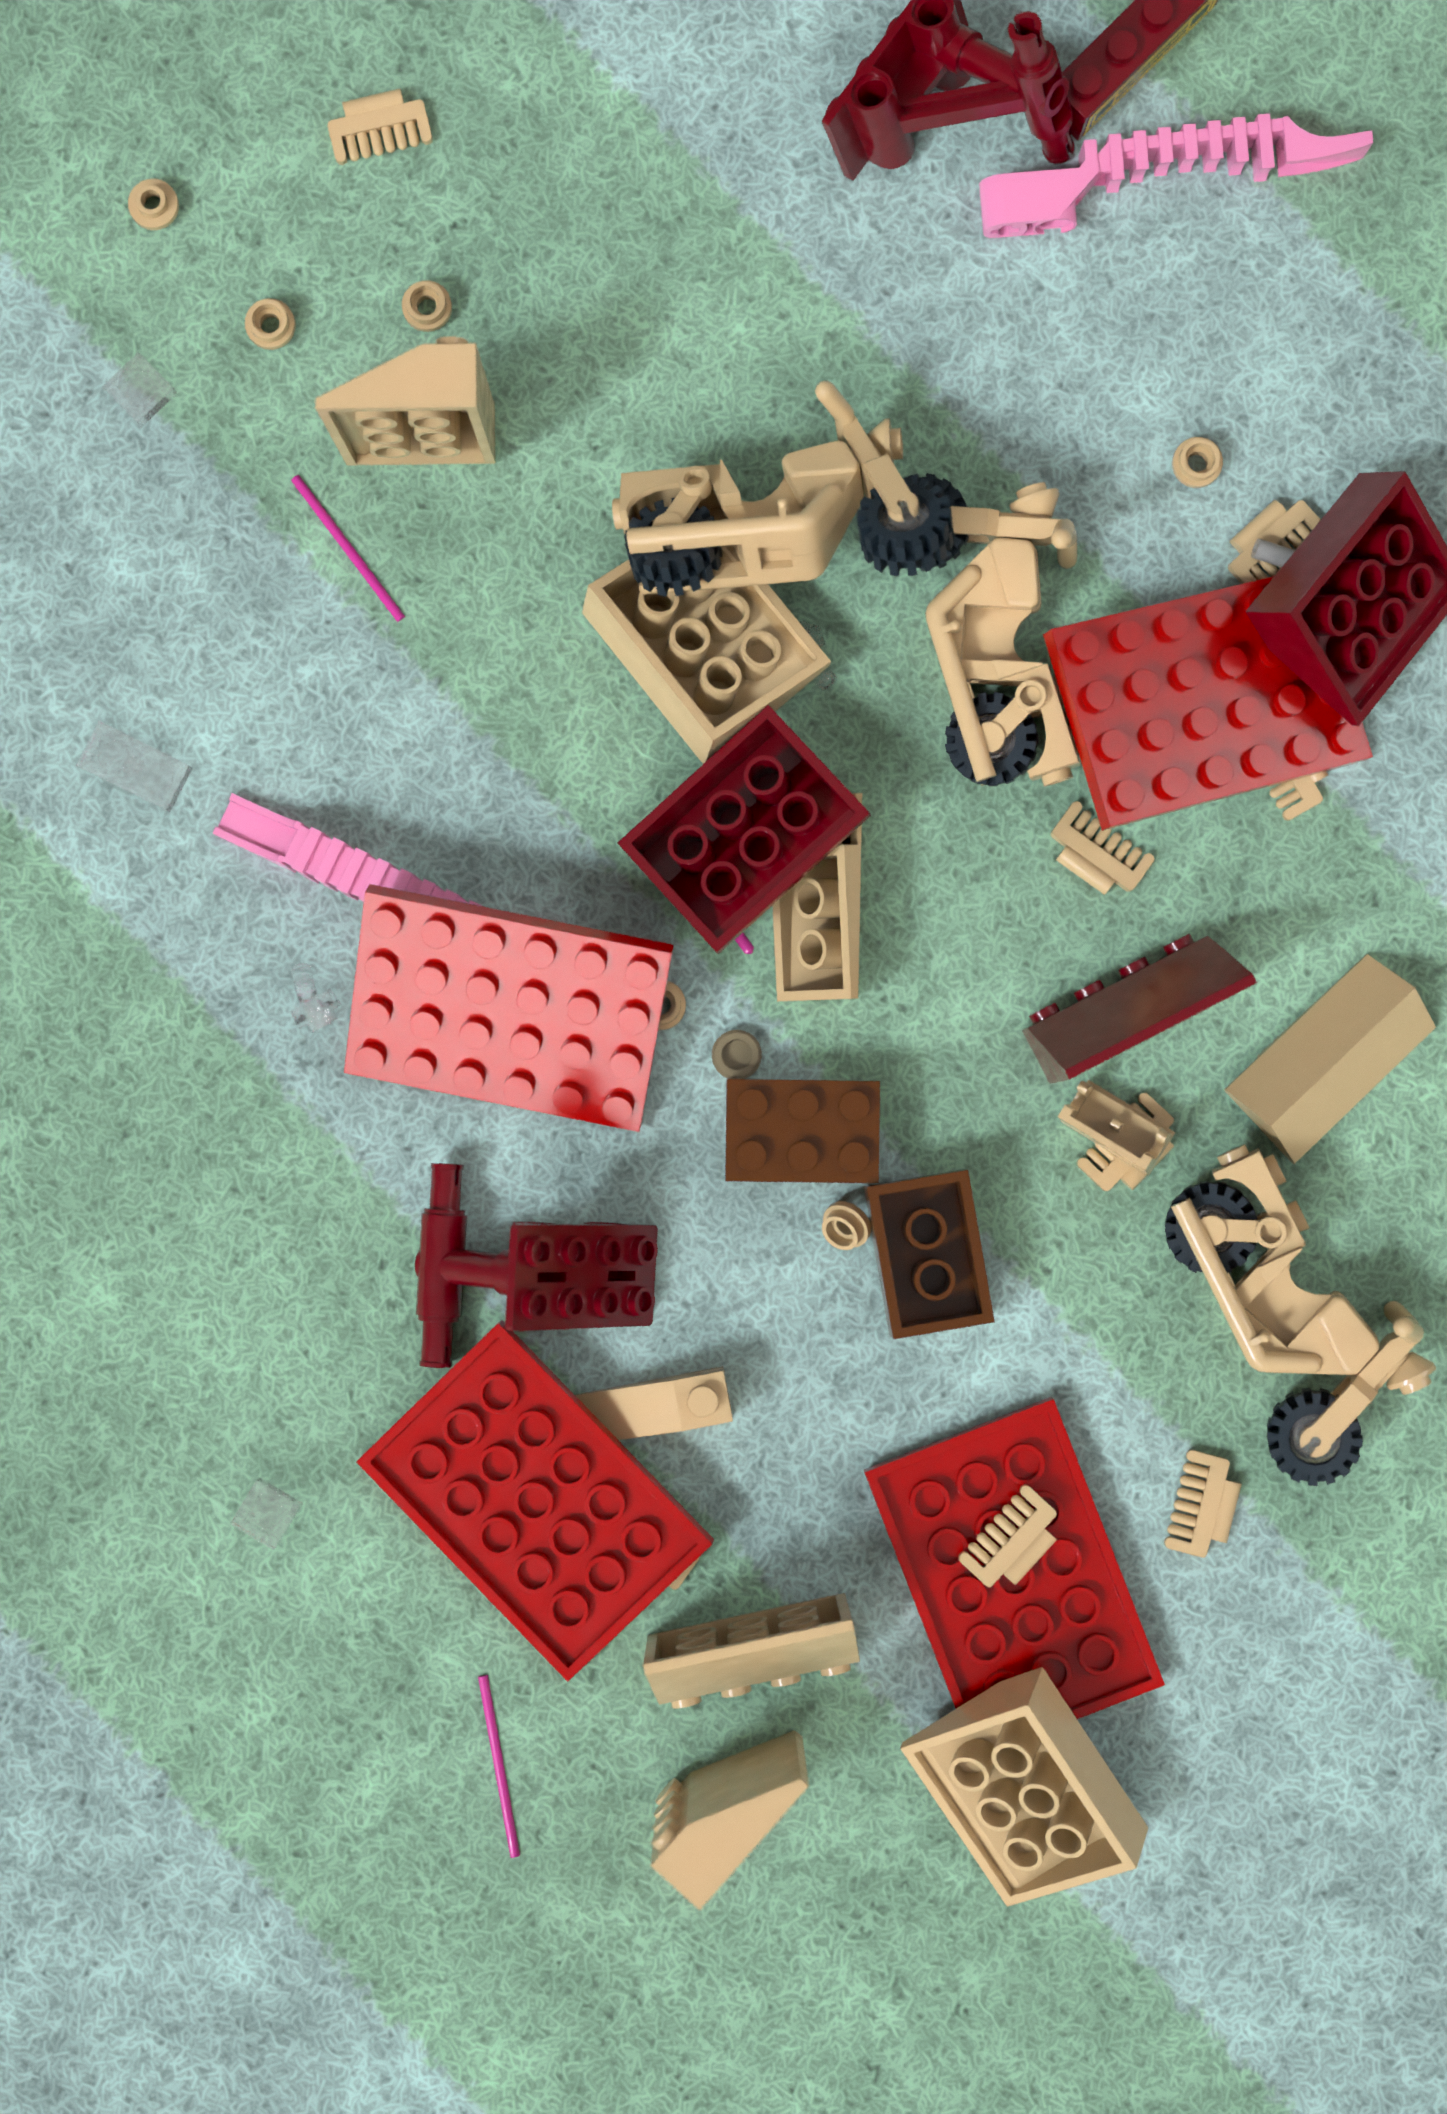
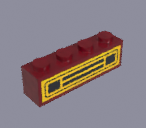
(1126, 55)

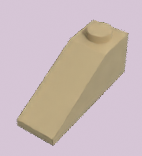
(662, 1404)

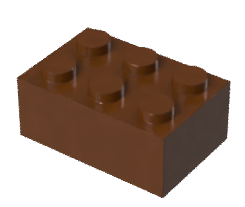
(802, 1131)
(929, 1254)

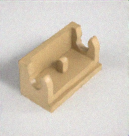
(1116, 1126)

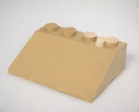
(415, 409)
(705, 654)
(751, 1650)
(1028, 1790)
(724, 1813)

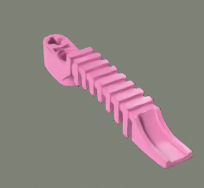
(1048, 198)
(315, 853)

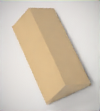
(820, 928)
(1331, 1056)

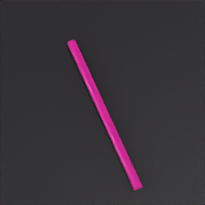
(348, 548)
(499, 1766)

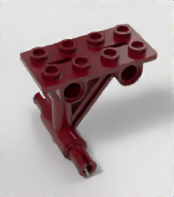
(936, 48)
(550, 1272)

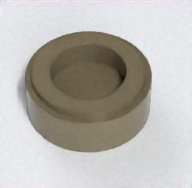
(736, 1054)

